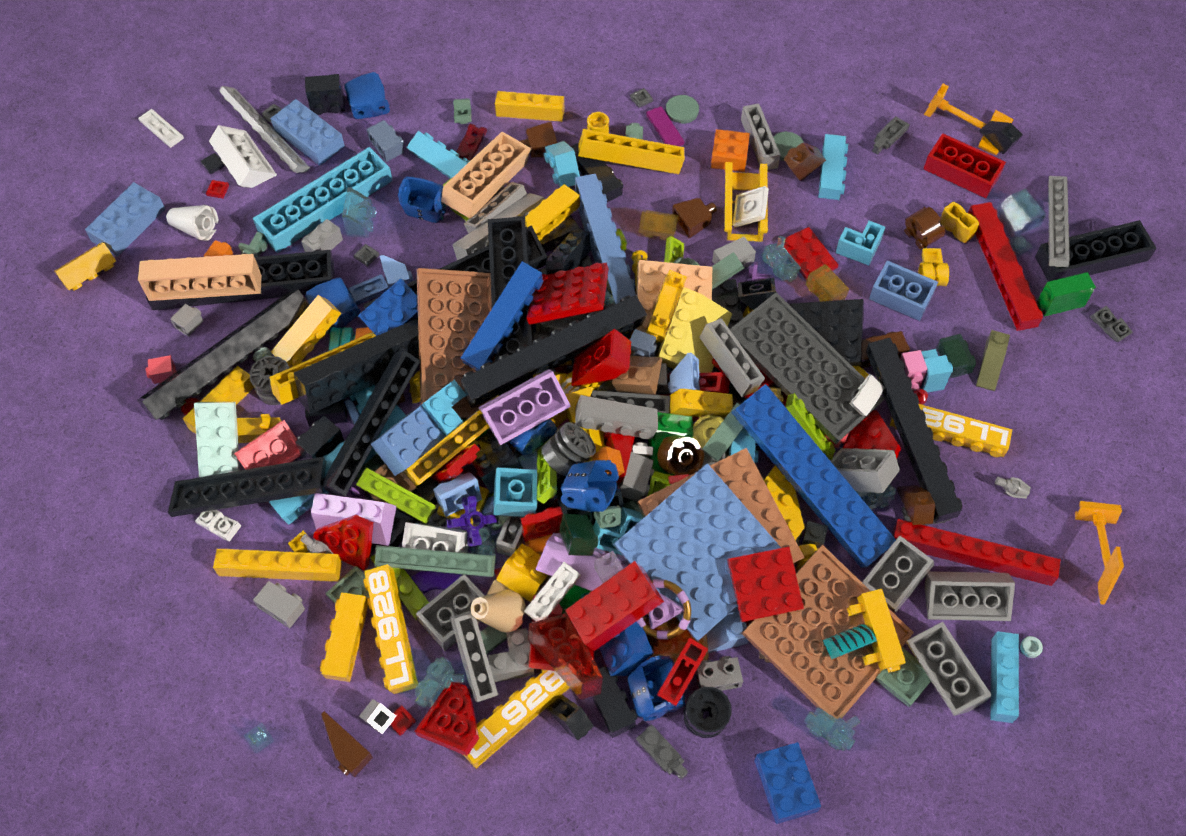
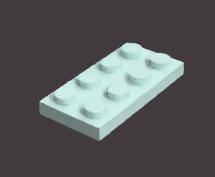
(216, 437)

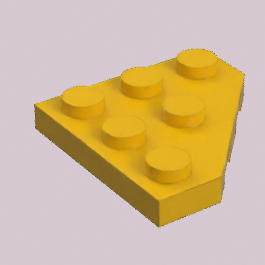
(786, 500)

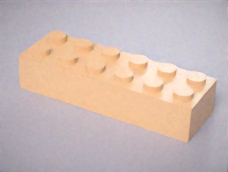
(485, 175)
(200, 277)

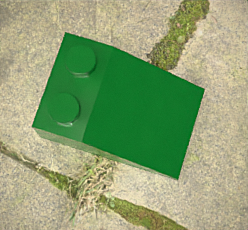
(667, 426)

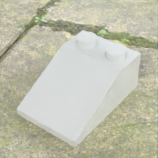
(434, 538)

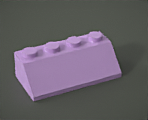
(525, 406)
(333, 508)
(556, 553)

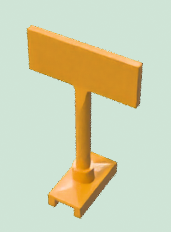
(939, 102)
(1100, 515)

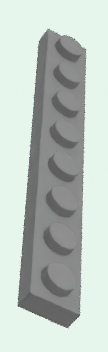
(267, 133)
(1058, 221)

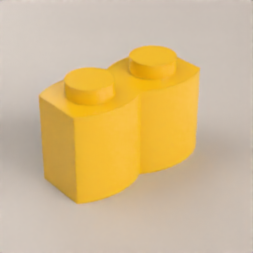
(959, 222)

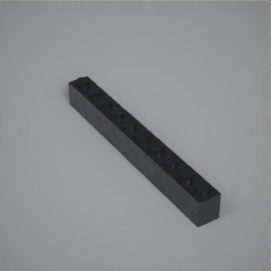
(913, 429)

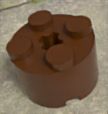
(924, 227)
(680, 455)

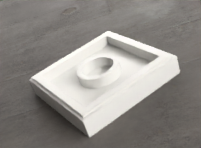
(750, 206)

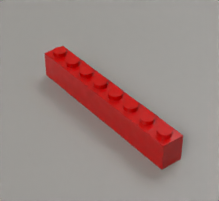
(1005, 268)
(979, 553)

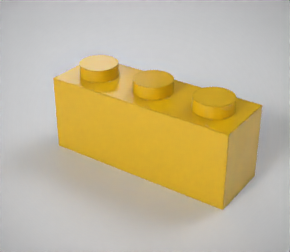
(85, 266)
(700, 403)

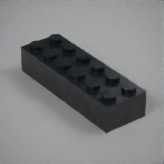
(1101, 251)

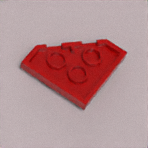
(872, 434)
(349, 539)
(451, 720)

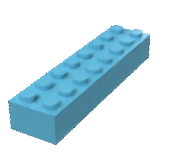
(321, 199)

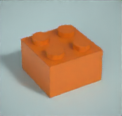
(730, 147)

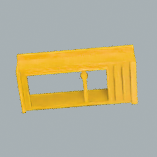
(746, 182)

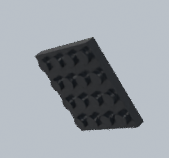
(838, 323)

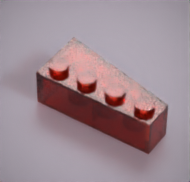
(567, 654)

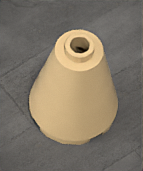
(500, 610)

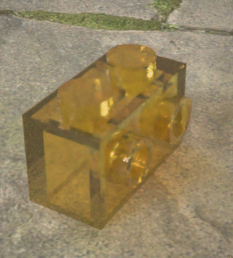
(658, 224)
(826, 285)

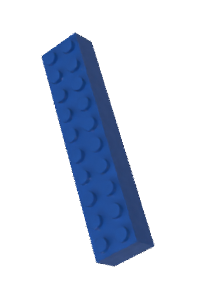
(814, 476)

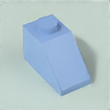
(395, 270)
(685, 374)

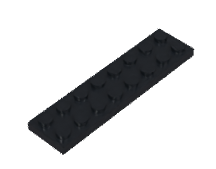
(247, 487)

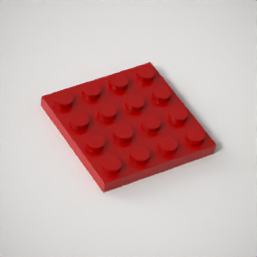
(569, 293)

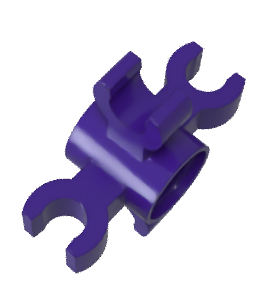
(469, 504)

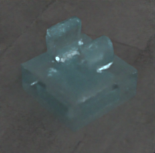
(259, 738)

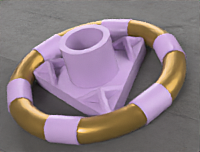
(667, 611)

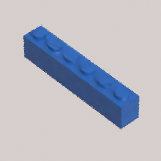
(503, 316)

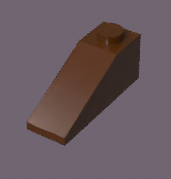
(918, 504)
(347, 750)

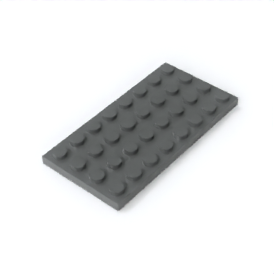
(802, 364)

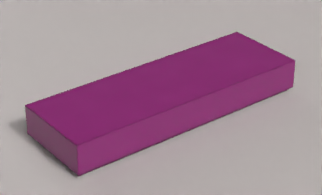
(664, 127)

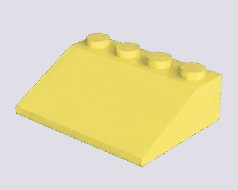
(686, 326)

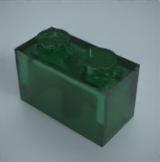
(958, 354)
(578, 535)

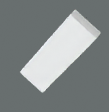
(161, 128)
(552, 592)

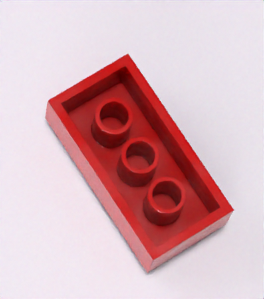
(964, 165)
(614, 606)

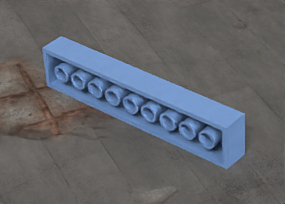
(603, 239)

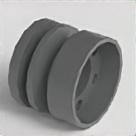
(260, 378)
(568, 447)

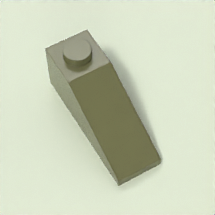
(992, 360)

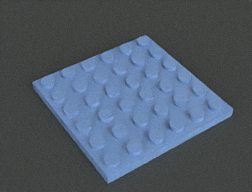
(690, 544)

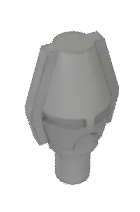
(1014, 487)
(315, 546)

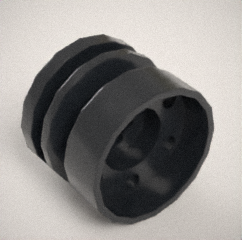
(716, 703)

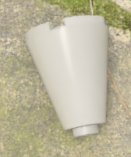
(194, 220)

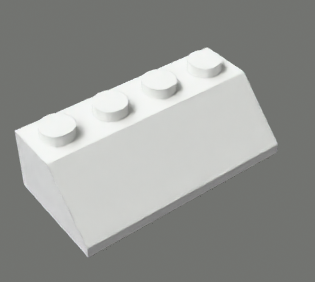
(241, 156)

